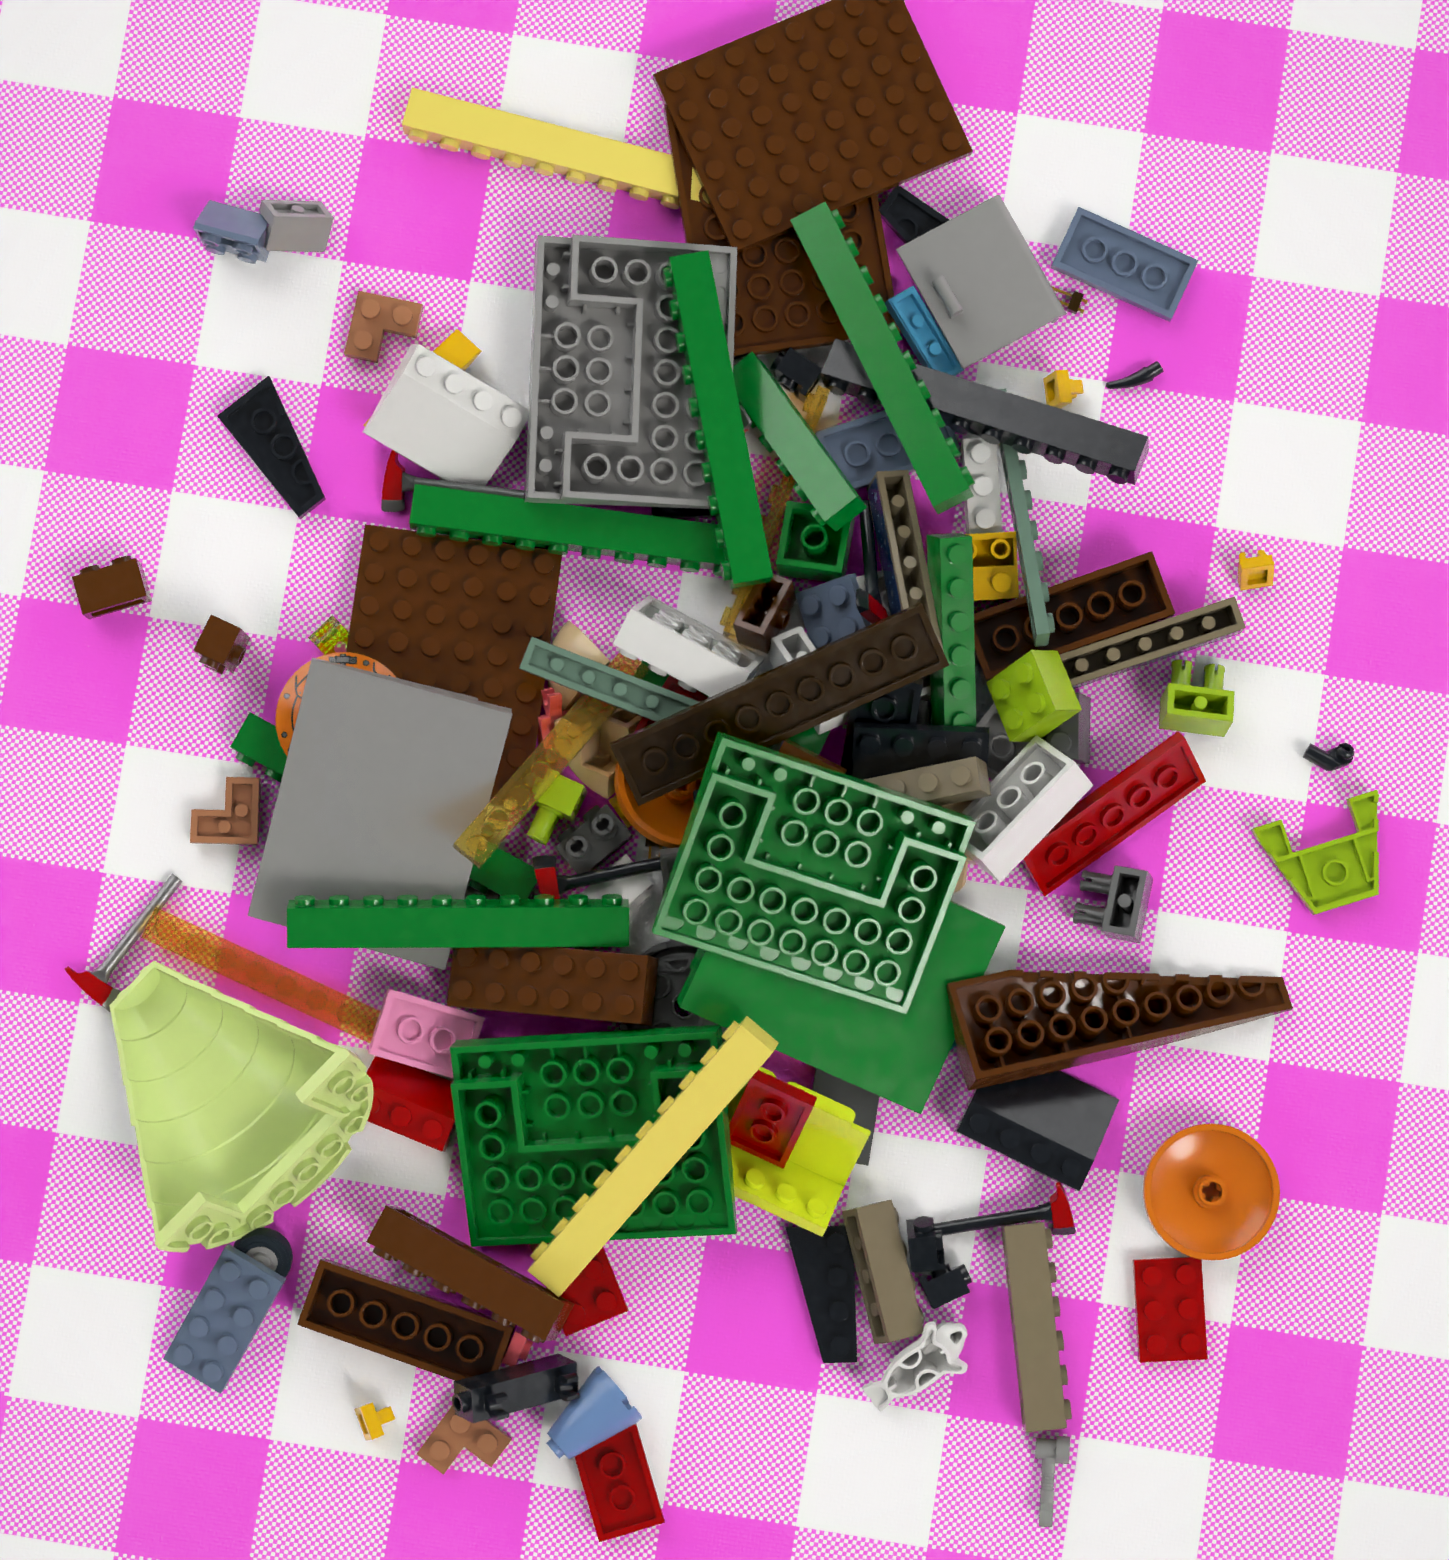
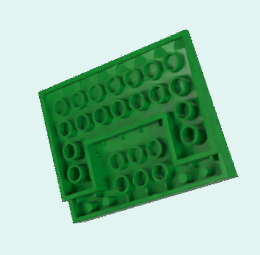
(813, 874)
(845, 1036)
(556, 1111)

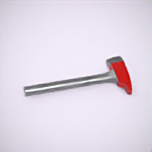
(95, 982)

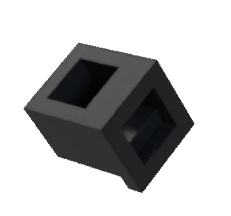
(796, 373)
(925, 1245)
(945, 1285)

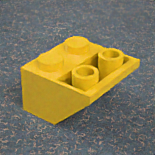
(995, 566)

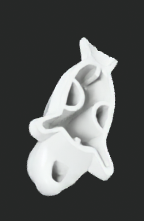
(921, 1363)

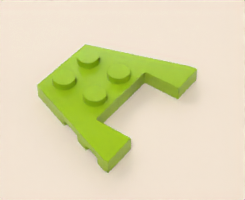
(1335, 870)

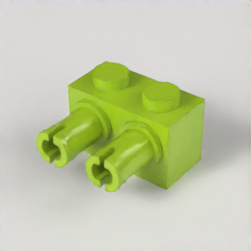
(1195, 708)
(560, 801)

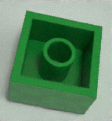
(812, 550)

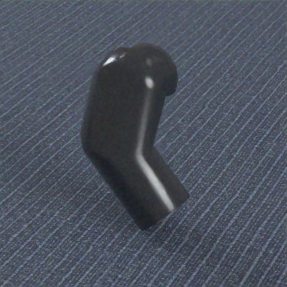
(1331, 759)

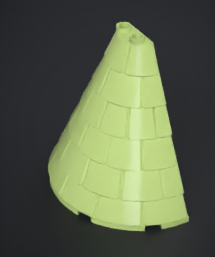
(229, 1107)

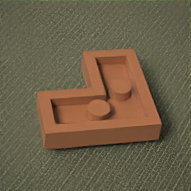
(377, 315)
(236, 823)
(455, 1433)

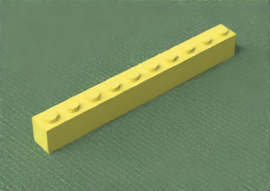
(544, 147)
(653, 1156)

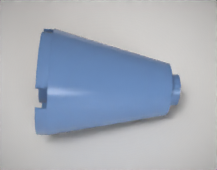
(592, 1417)

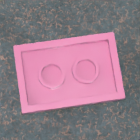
(421, 1032)

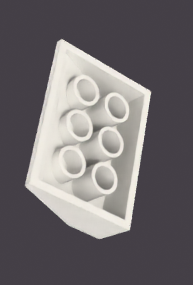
(446, 419)
(685, 648)

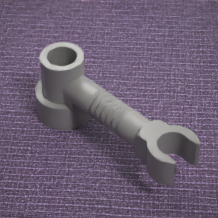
(1051, 1452)

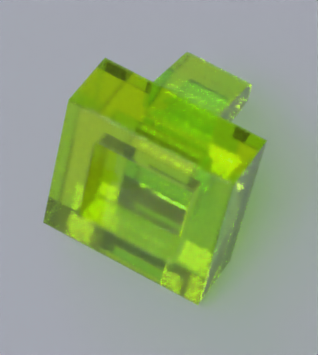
(329, 635)

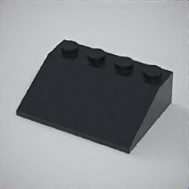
(1041, 1123)

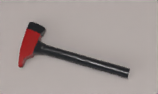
(869, 601)
(555, 884)
(1055, 1210)

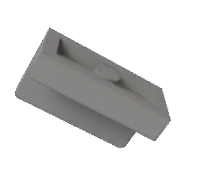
(296, 225)

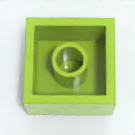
(1033, 695)

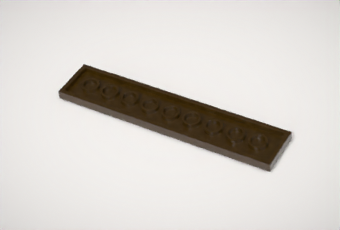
(782, 701)

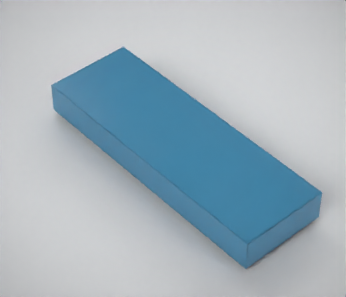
(922, 332)

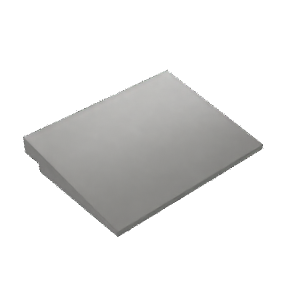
(608, 374)
(378, 794)

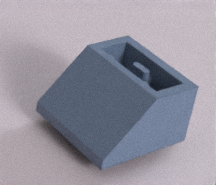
(232, 230)

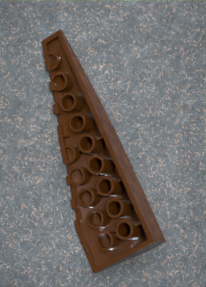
(1049, 1021)

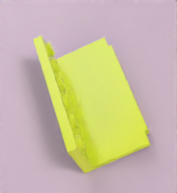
(815, 1169)

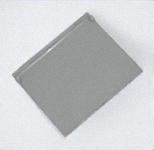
(981, 281)

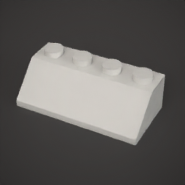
(1023, 806)

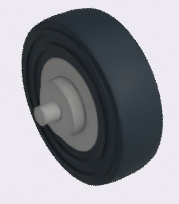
(268, 1248)

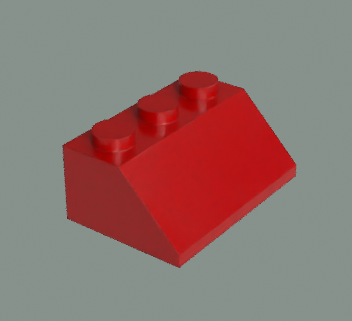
(412, 1103)

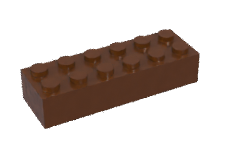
(1082, 610)
(555, 983)
(470, 1273)
(403, 1323)

